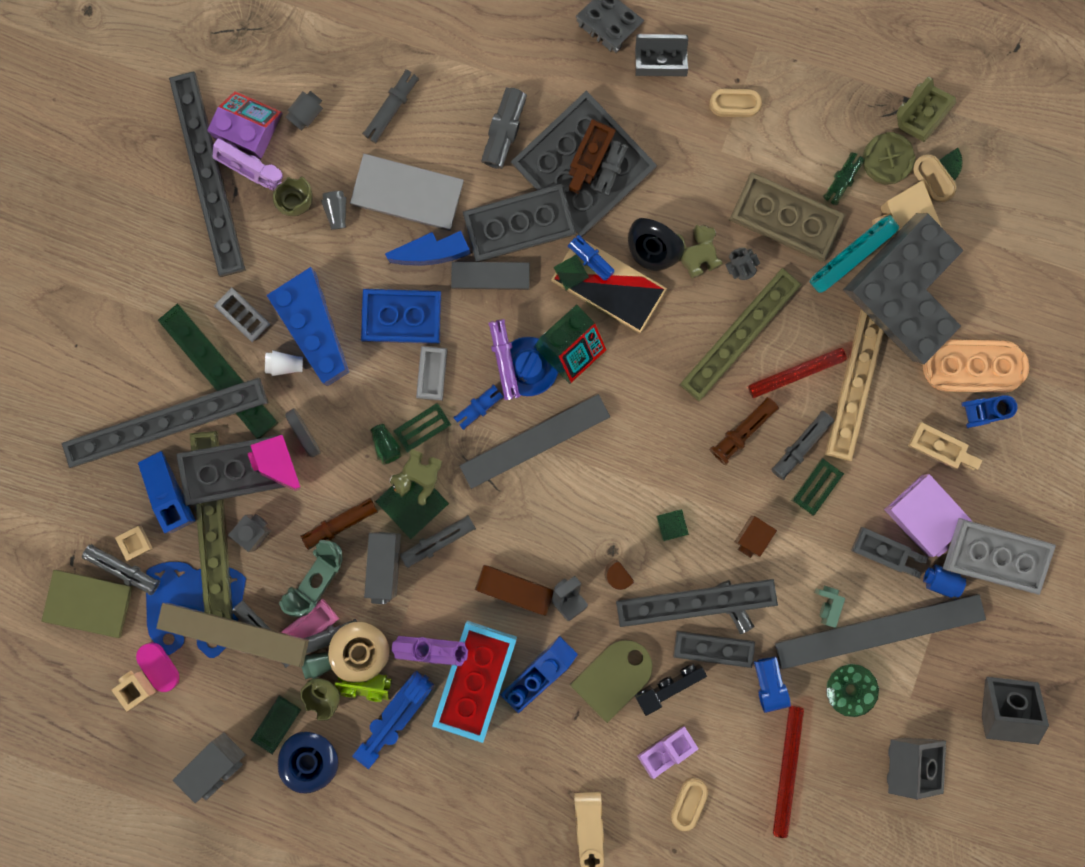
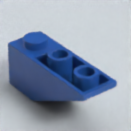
(165, 494)
(539, 674)

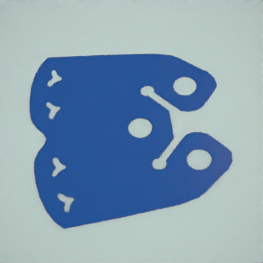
(184, 592)

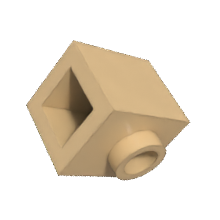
(133, 689)

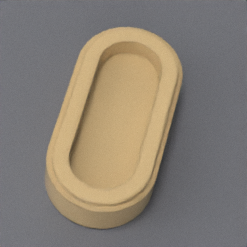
(735, 102)
(935, 177)
(689, 804)

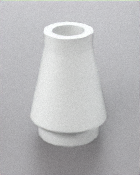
(282, 363)

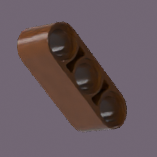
(514, 590)

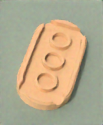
(977, 366)

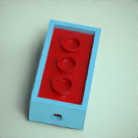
(475, 685)

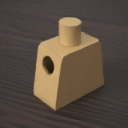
(907, 204)

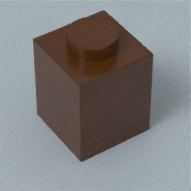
(754, 537)

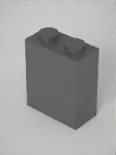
(382, 567)

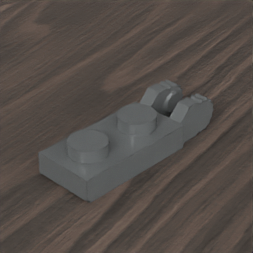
(886, 552)

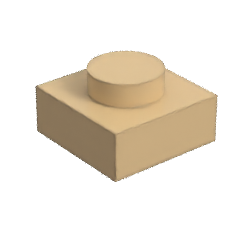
(133, 543)

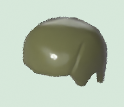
(293, 196)
(320, 697)

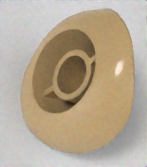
(358, 652)

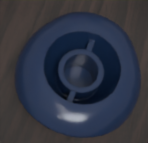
(307, 762)

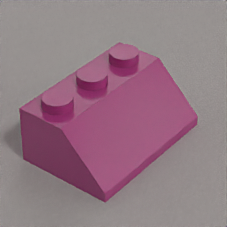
(274, 462)

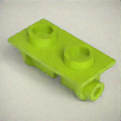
(373, 689)

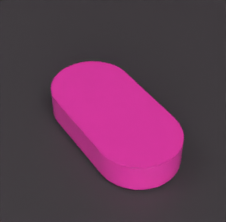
(157, 667)

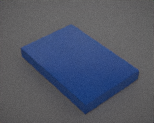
(401, 316)

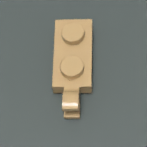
(942, 447)

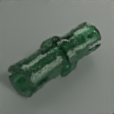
(844, 178)

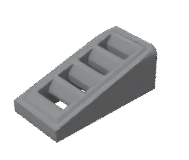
(235, 321)

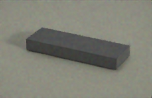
(490, 275)
(714, 649)

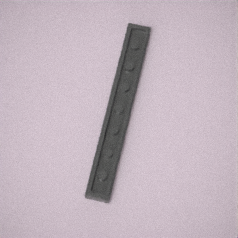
(207, 174)
(164, 422)
(880, 631)

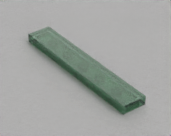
(213, 365)

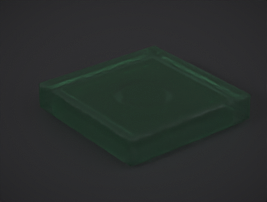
(407, 512)

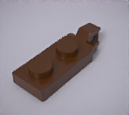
(590, 154)

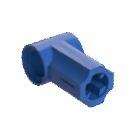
(772, 691)

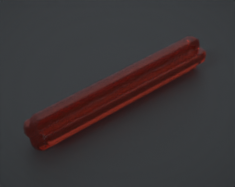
(797, 372)

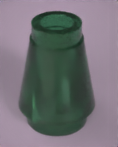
(385, 445)

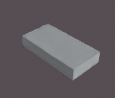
(431, 373)

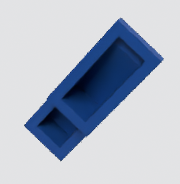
(429, 251)

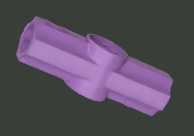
(430, 650)

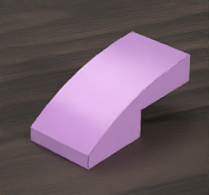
(667, 752)

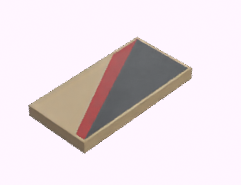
(624, 296)

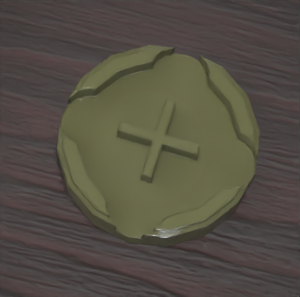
(889, 158)

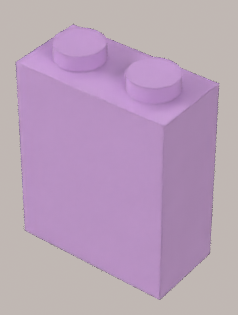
(927, 515)

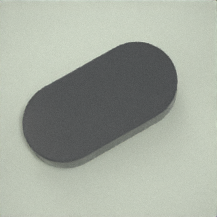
(302, 433)

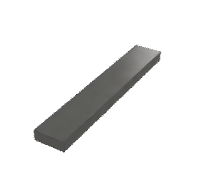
(534, 441)
(697, 603)

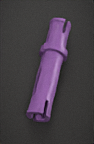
(501, 347)

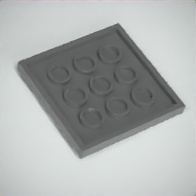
(550, 154)

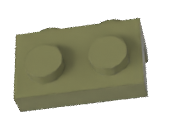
(924, 110)

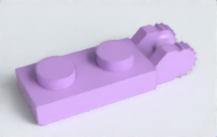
(246, 165)

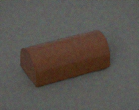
(617, 575)

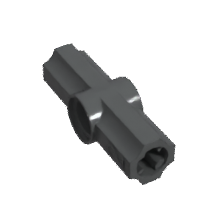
(504, 128)

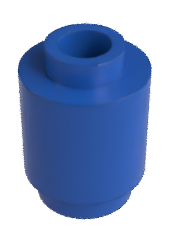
(944, 581)

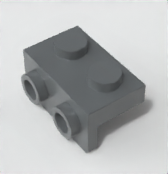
(661, 55)

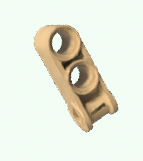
(589, 828)

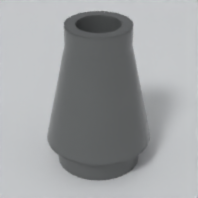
(335, 209)

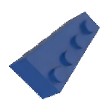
(307, 318)

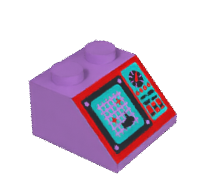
(245, 123)

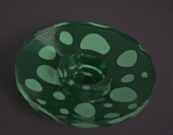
(864, 695)

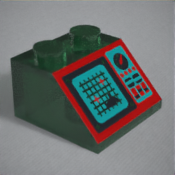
(571, 344)

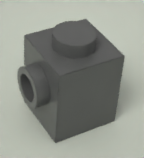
(250, 532)

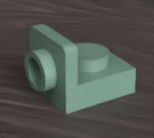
(832, 609)

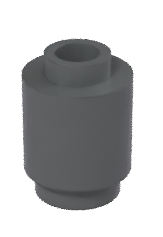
(304, 110)

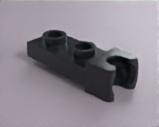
(651, 699)

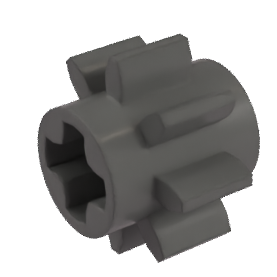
(742, 263)

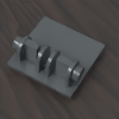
(610, 21)

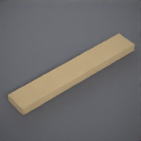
(855, 389)

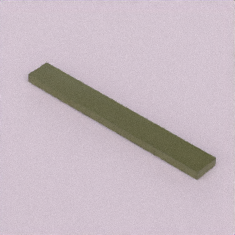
(213, 544)

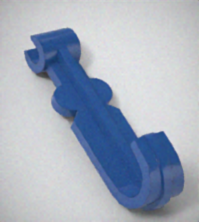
(394, 718)

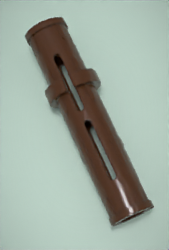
(334, 526)

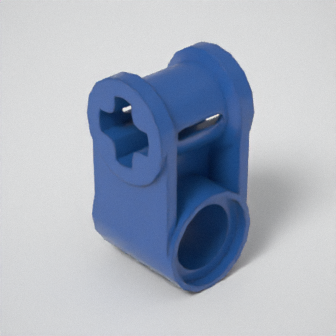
(985, 411)

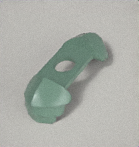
(304, 599)

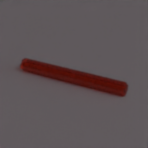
(788, 772)

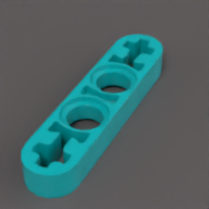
(854, 254)

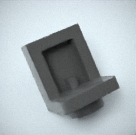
(567, 598)

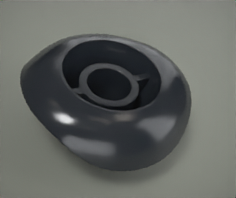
(654, 244)

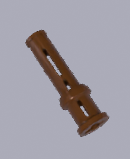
(736, 439)

